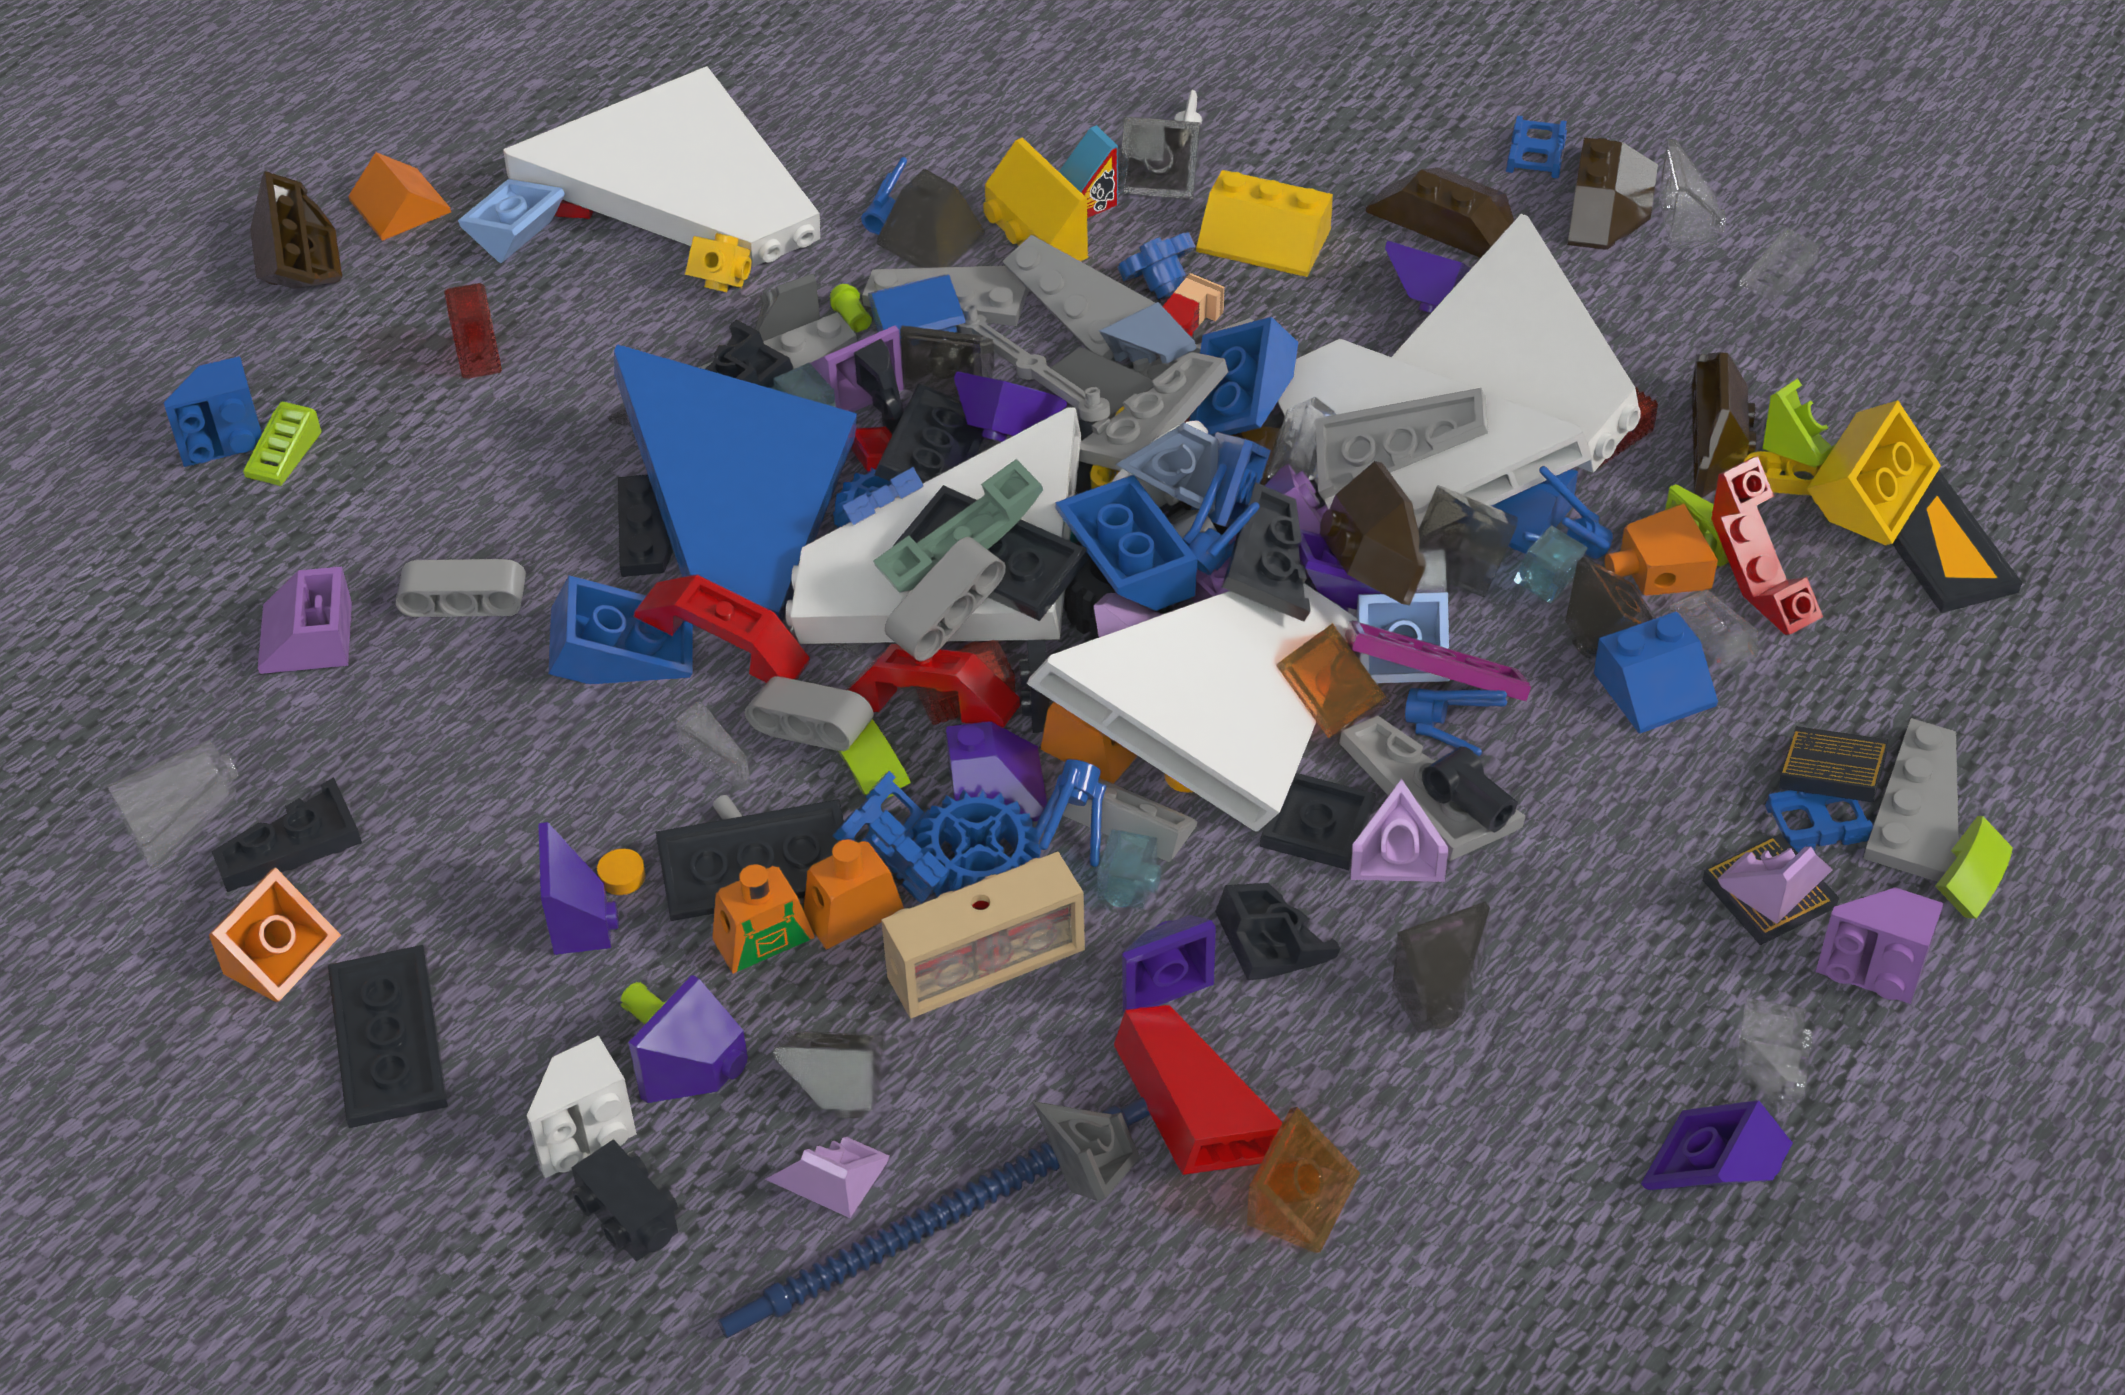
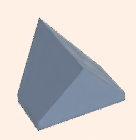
(1148, 334)
(1178, 464)

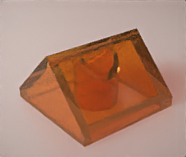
(1332, 681)
(1300, 1185)

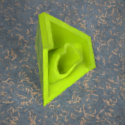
(1793, 430)

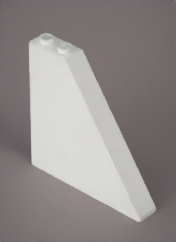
(676, 166)
(1528, 340)
(1483, 468)
(849, 600)
(1201, 696)

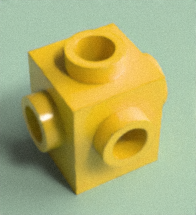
(719, 262)

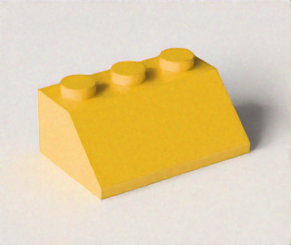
(1035, 199)
(1265, 223)
(1875, 474)

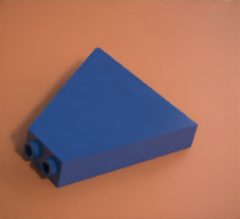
(734, 470)

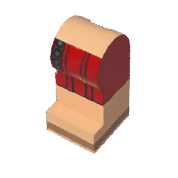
(1194, 302)

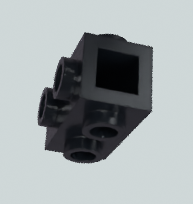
(625, 1200)

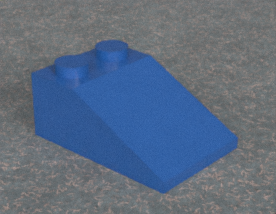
(1259, 368)
(1245, 466)
(602, 641)

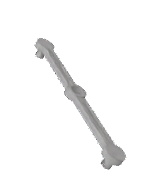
(1034, 366)

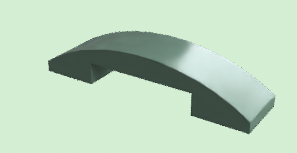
(987, 520)

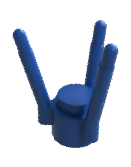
(882, 204)
(1585, 529)
(1212, 547)
(1430, 707)
(1075, 787)

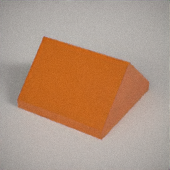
(395, 197)
(271, 937)

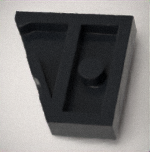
(1032, 701)

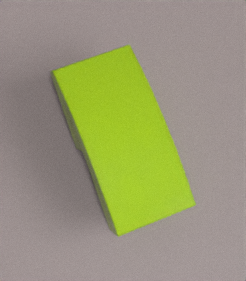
(871, 758)
(1977, 869)

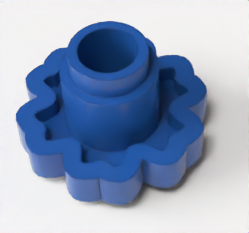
(1159, 264)

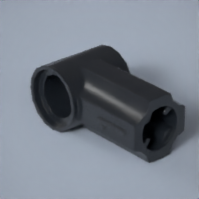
(1462, 780)

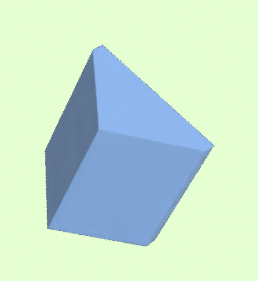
(511, 216)
(1423, 620)

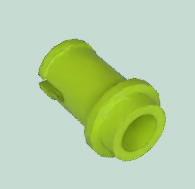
(846, 302)
(640, 1002)

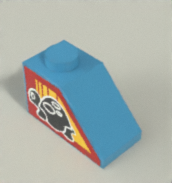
(1094, 170)

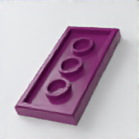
(1436, 660)

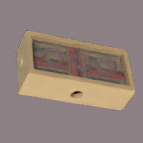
(984, 934)

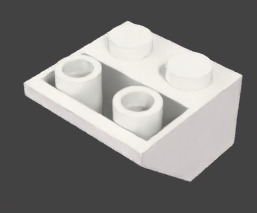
(579, 1107)

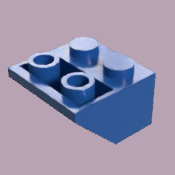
(919, 304)
(213, 413)

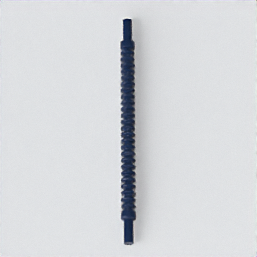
(778, 1299)

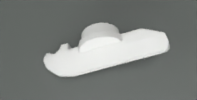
(1190, 113)

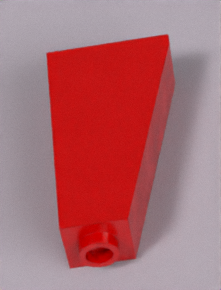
(1192, 1094)

